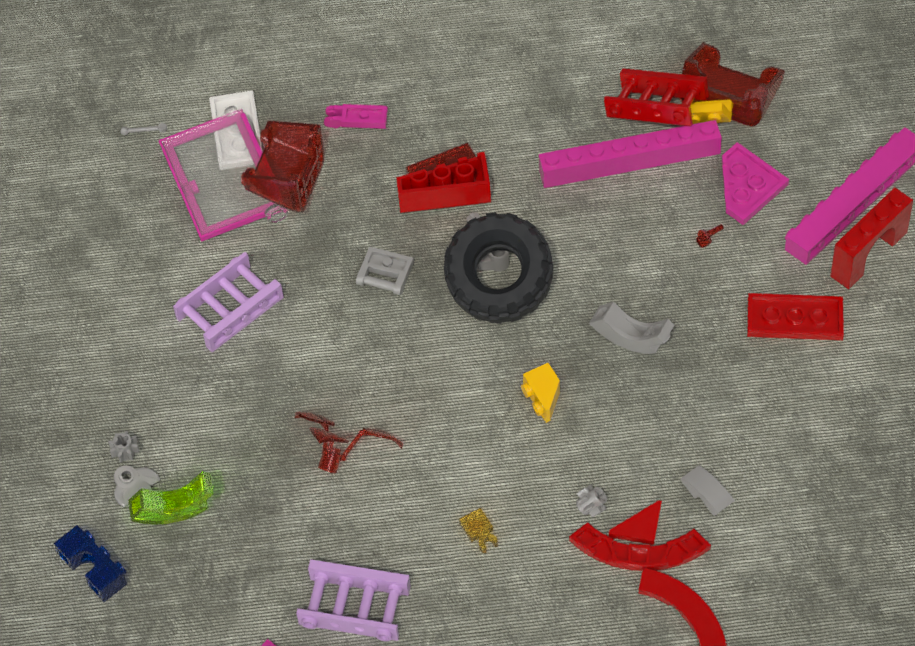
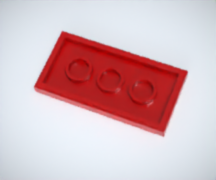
(795, 316)

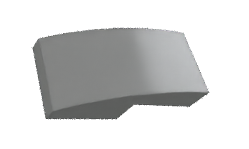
(708, 488)

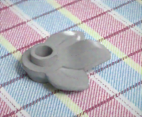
(139, 479)

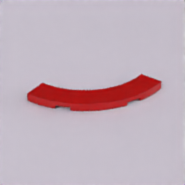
(639, 556)
(685, 601)

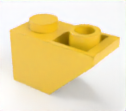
(543, 389)

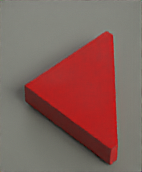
(639, 527)

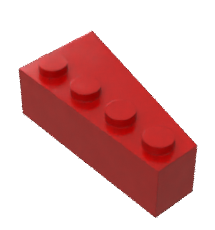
(445, 186)

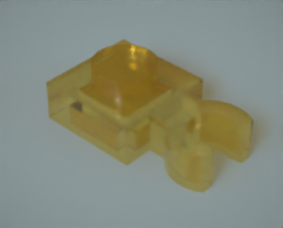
(478, 527)

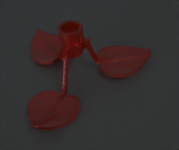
(330, 454)

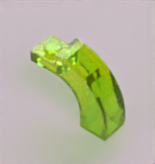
(171, 506)

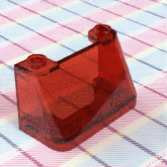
(749, 94)
(288, 164)

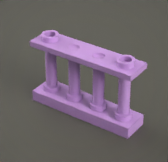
(235, 320)
(348, 577)

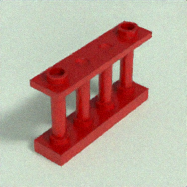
(661, 84)

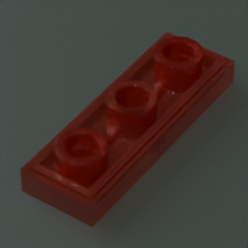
(448, 157)

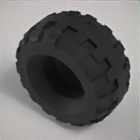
(492, 234)

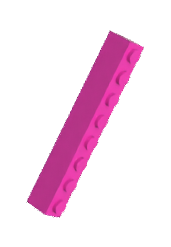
(629, 154)
(852, 197)

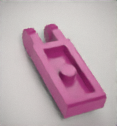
(356, 116)

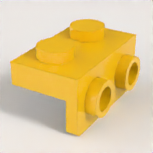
(711, 110)

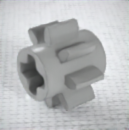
(123, 446)
(591, 501)

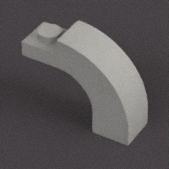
(630, 333)

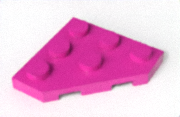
(748, 183)

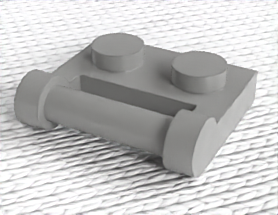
(385, 264)

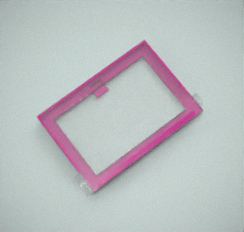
(208, 172)

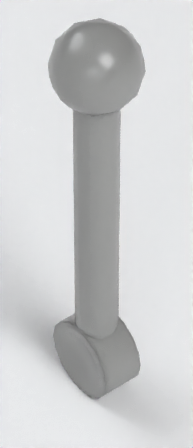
(162, 127)

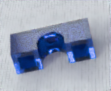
(79, 548)

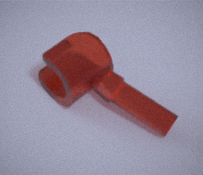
(704, 236)

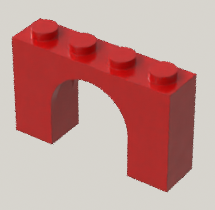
(886, 221)

